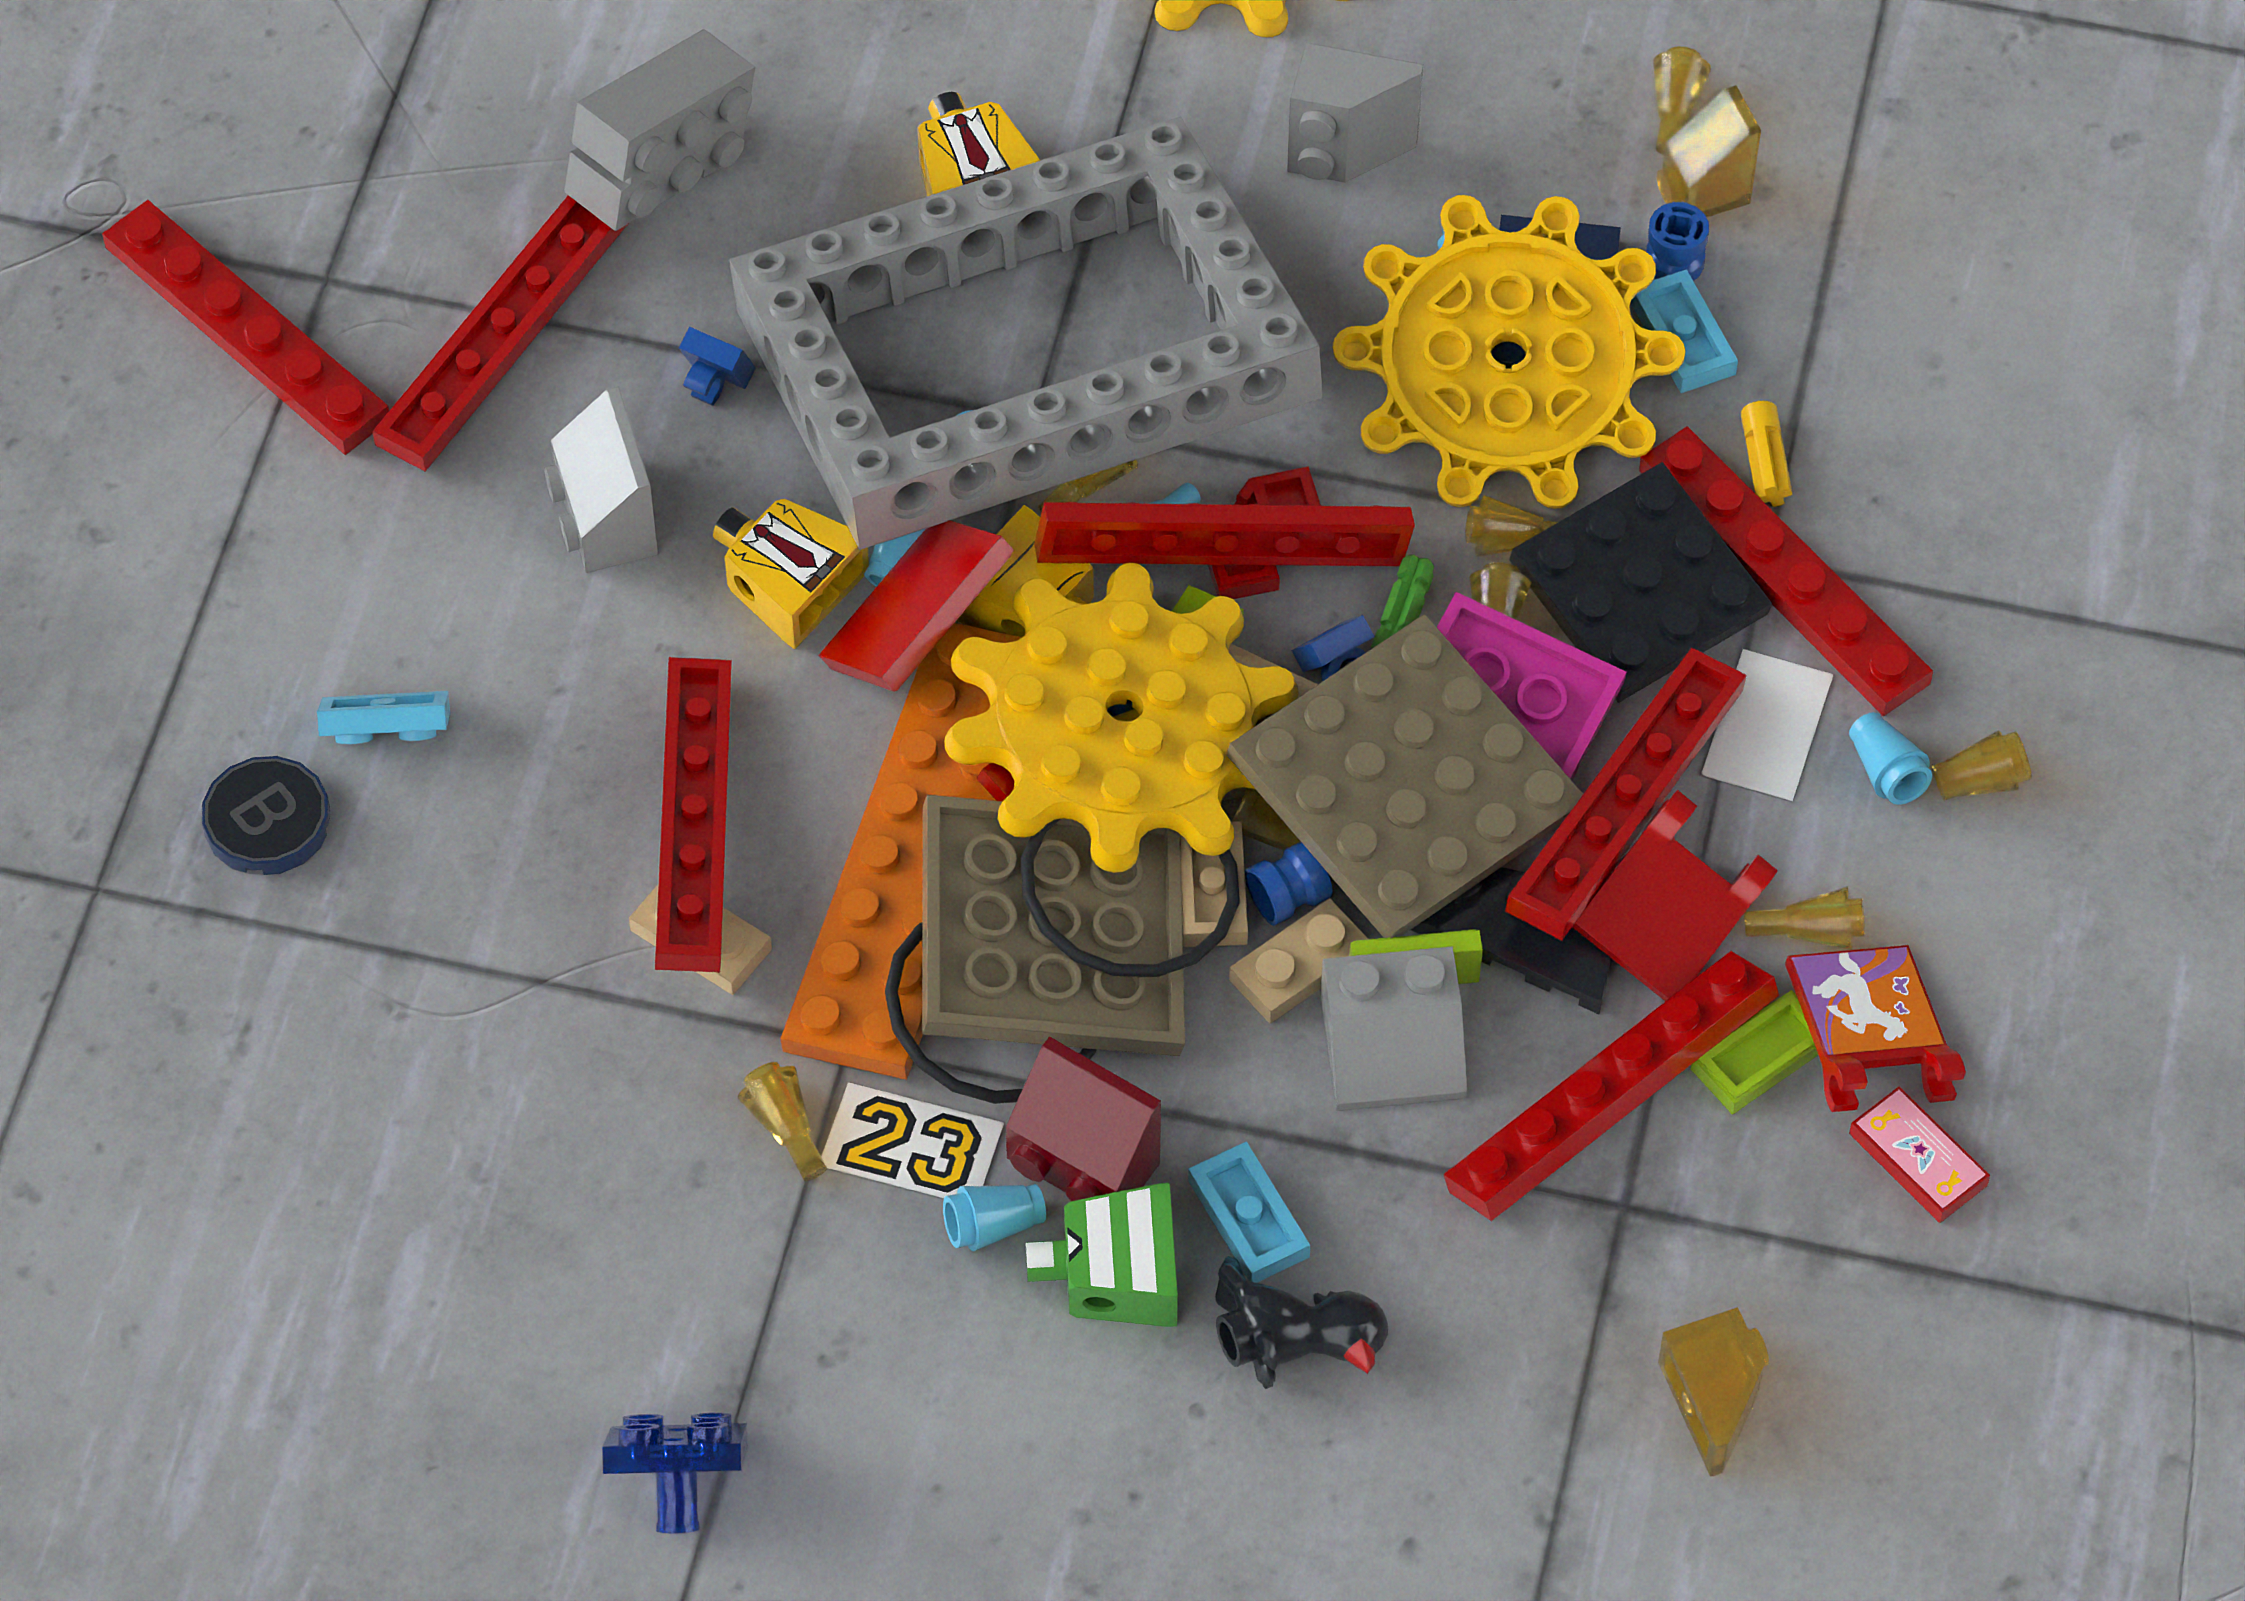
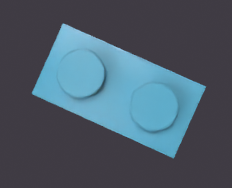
(1678, 307)
(410, 714)
(1249, 1213)

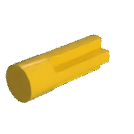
(1766, 452)

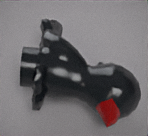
(1278, 1327)

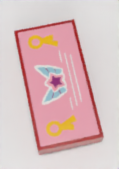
(1919, 1154)

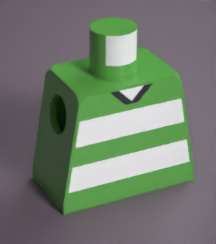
(1114, 1257)

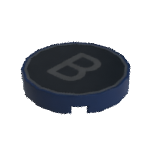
(266, 815)

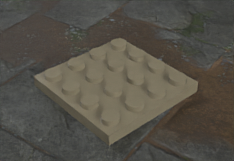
(1406, 777)
(1002, 979)

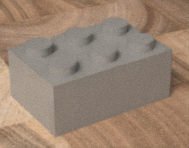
(659, 129)

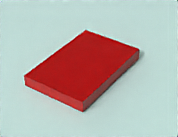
(916, 604)

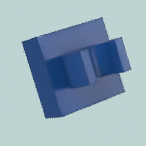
(712, 365)
(1334, 647)

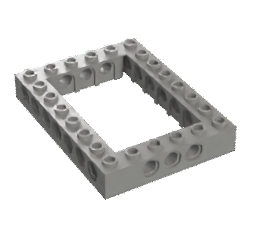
(930, 475)

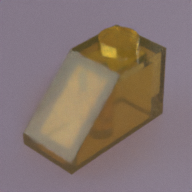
(1713, 157)
(1715, 1380)

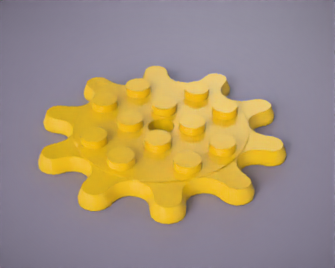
(1520, 290)
(1108, 773)

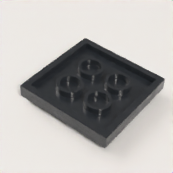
(1641, 579)

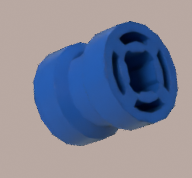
(1678, 239)
(1287, 884)

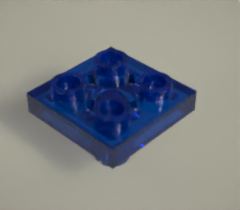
(675, 1457)

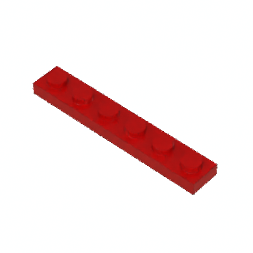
(246, 326)
(494, 335)
(1223, 534)
(1795, 577)
(1625, 794)
(693, 815)
(1610, 1085)

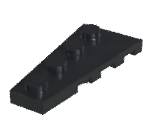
(1547, 962)

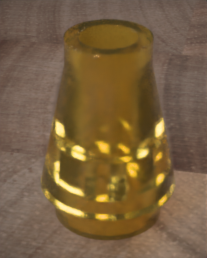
(1984, 768)

